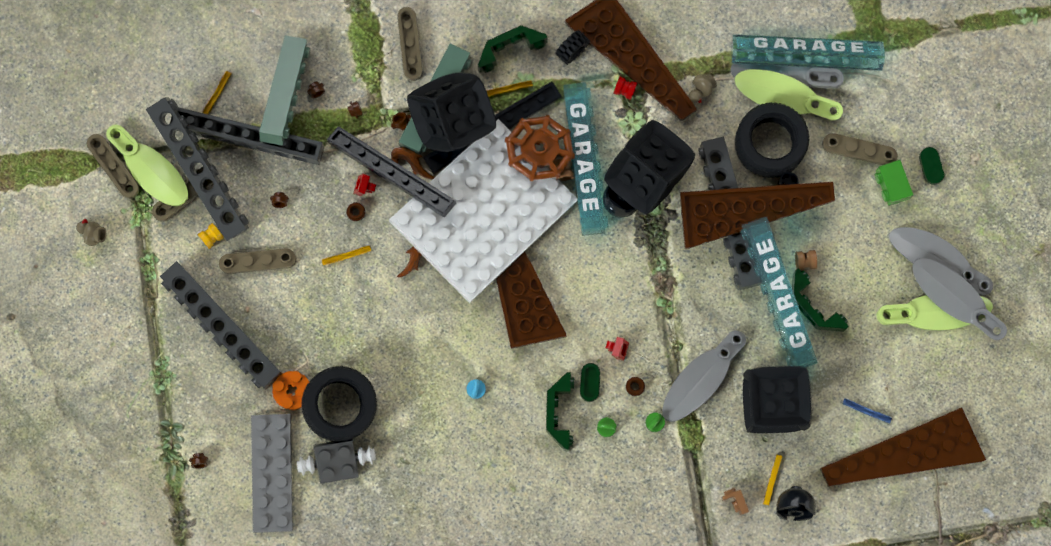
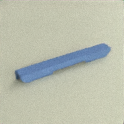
(858, 407)

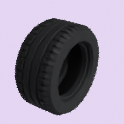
(777, 114)
(366, 395)

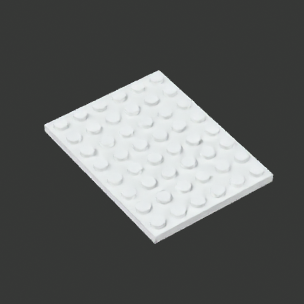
(493, 216)

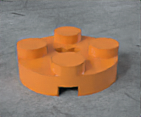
(280, 389)

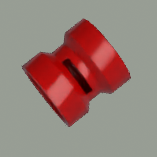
(625, 88)

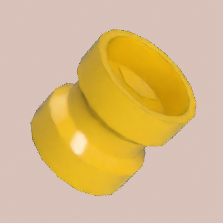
(210, 236)

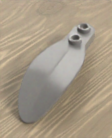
(801, 74)
(922, 244)
(955, 296)
(701, 378)

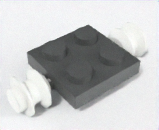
(336, 461)

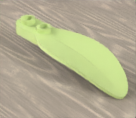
(770, 86)
(150, 168)
(924, 315)

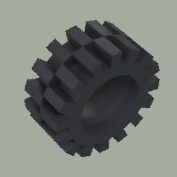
(572, 47)

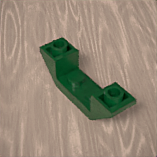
(534, 39)
(815, 317)
(562, 386)

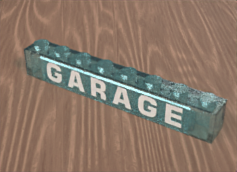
(807, 52)
(585, 164)
(778, 292)

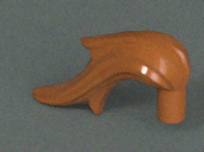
(412, 158)
(413, 263)

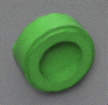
(655, 422)
(606, 427)

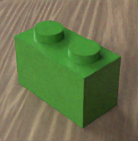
(893, 183)

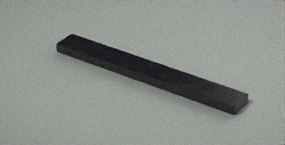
(509, 117)
(391, 171)

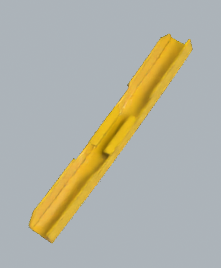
(517, 86)
(216, 94)
(333, 259)
(772, 479)

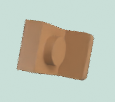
(739, 503)

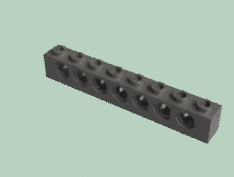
(157, 113)
(249, 137)
(718, 148)
(177, 273)

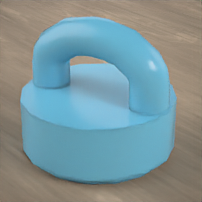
(476, 389)

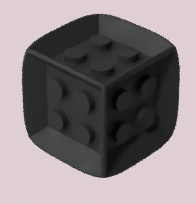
(451, 111)
(649, 166)
(777, 399)

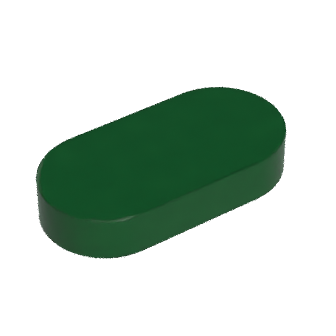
(931, 165)
(590, 382)

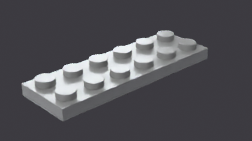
(271, 473)

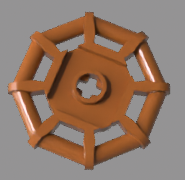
(539, 158)

